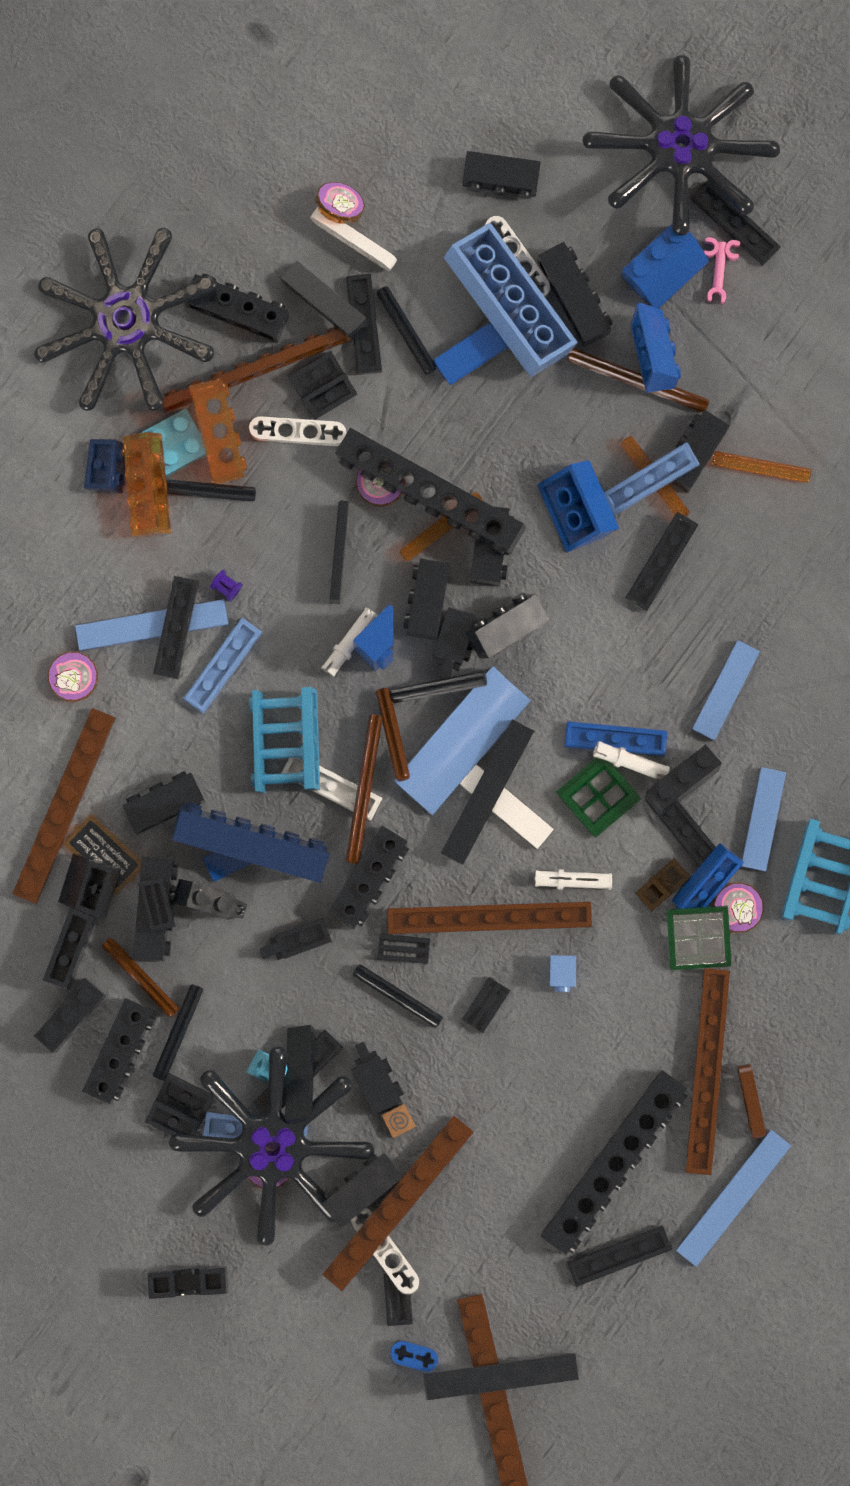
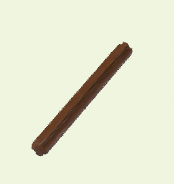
(635, 379)
(364, 789)

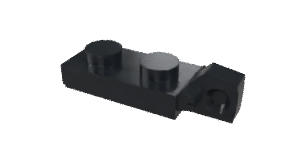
(297, 940)

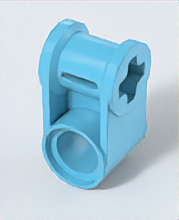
(260, 1066)

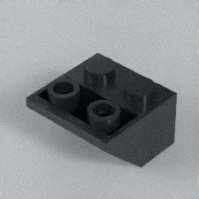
(89, 885)

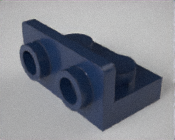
(105, 466)

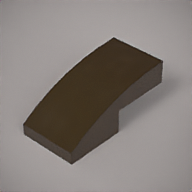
(662, 884)

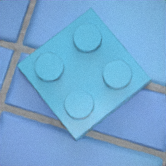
(180, 441)

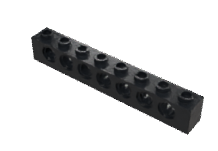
(357, 443)
(554, 1231)

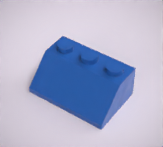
(664, 267)
(654, 348)
(577, 505)
(376, 641)

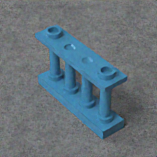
(306, 726)
(799, 882)

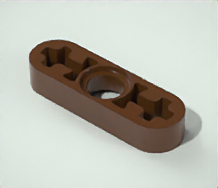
(751, 1101)

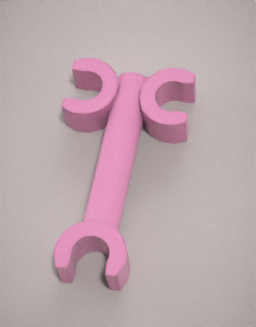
(722, 251)

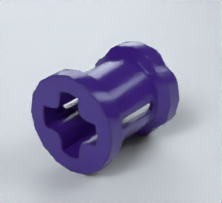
(218, 584)

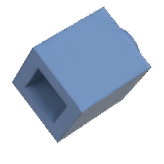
(562, 972)

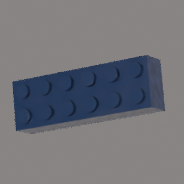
(250, 843)

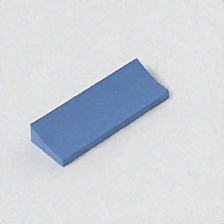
(462, 741)

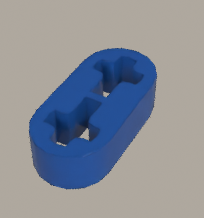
(412, 1362)

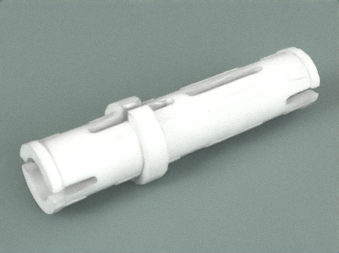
(346, 646)
(630, 761)
(549, 878)

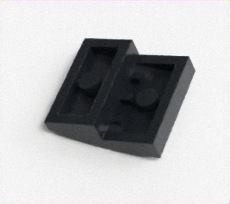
(322, 385)
(179, 1107)

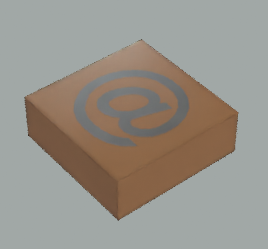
(398, 1121)

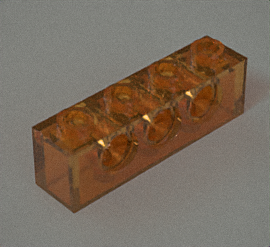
(201, 395)
(152, 475)

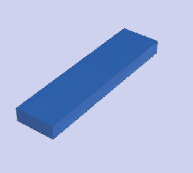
(632, 739)

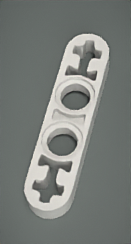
(355, 240)
(522, 254)
(298, 427)
(387, 1249)

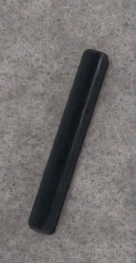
(406, 330)
(211, 490)
(438, 687)
(397, 995)
(178, 1032)

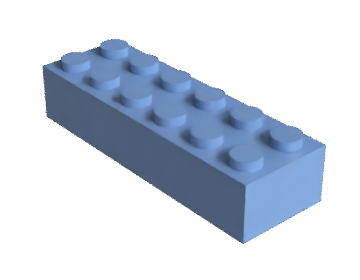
(510, 299)

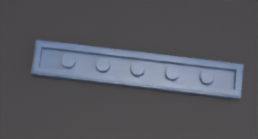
(145, 626)
(733, 1198)

